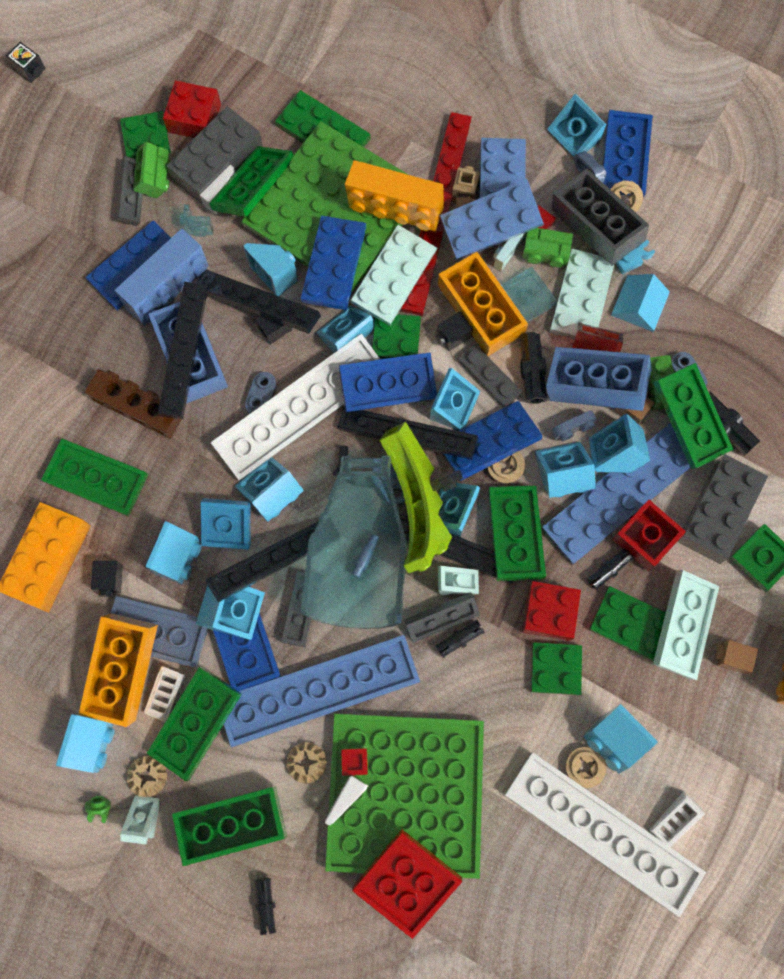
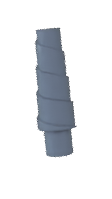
(364, 557)

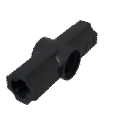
(533, 368)
(733, 424)

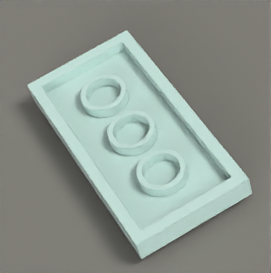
(393, 275)
(581, 293)
(686, 625)

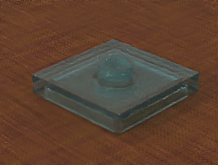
(529, 294)

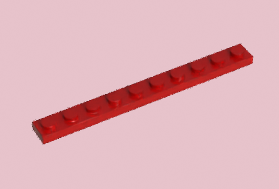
(445, 173)

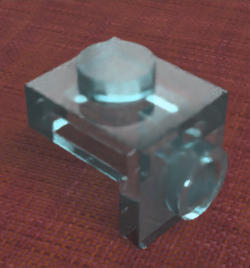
(195, 225)

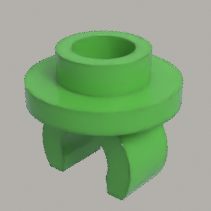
(97, 805)

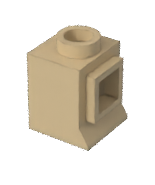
(466, 174)

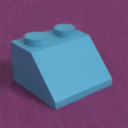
(272, 266)
(619, 447)
(566, 469)
(269, 488)
(174, 553)
(233, 615)
(619, 739)
(85, 744)

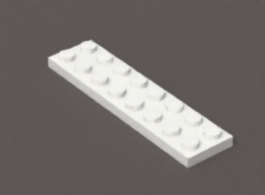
(289, 412)
(605, 834)

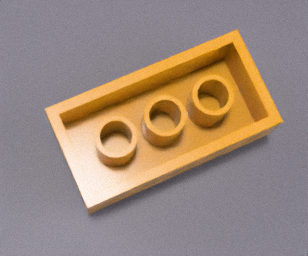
(394, 195)
(483, 302)
(44, 557)
(118, 669)

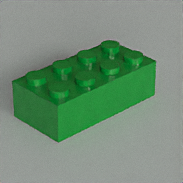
(229, 826)

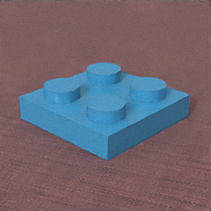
(225, 523)

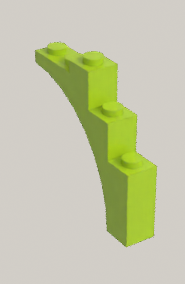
(413, 469)

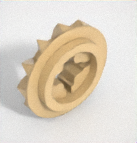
(628, 187)
(516, 463)
(314, 753)
(597, 769)
(151, 787)

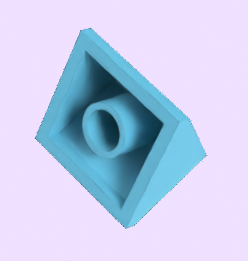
(577, 126)
(641, 301)
(345, 328)
(454, 401)
(457, 506)

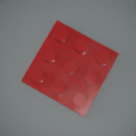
(407, 884)

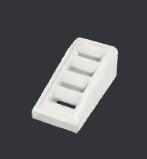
(211, 191)
(176, 689)
(349, 793)
(677, 806)

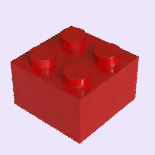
(190, 108)
(649, 535)
(551, 611)

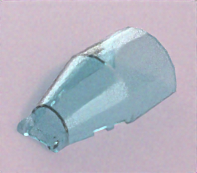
(357, 508)

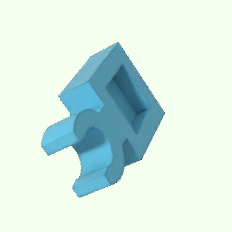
(634, 258)

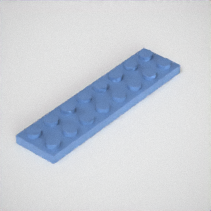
(616, 498)
(321, 690)

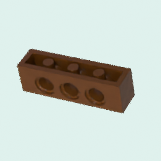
(100, 391)

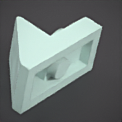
(506, 251)
(457, 580)
(141, 820)

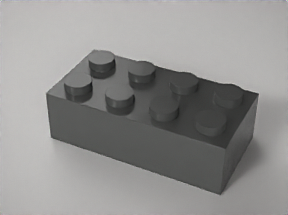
(220, 144)
(599, 217)
(722, 509)

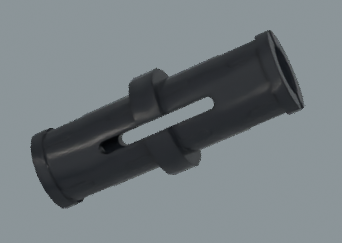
(609, 569)
(460, 638)
(265, 906)

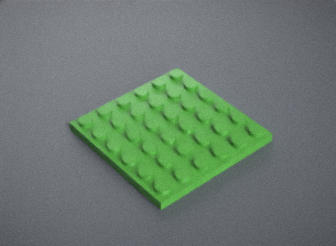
(316, 188)
(418, 780)

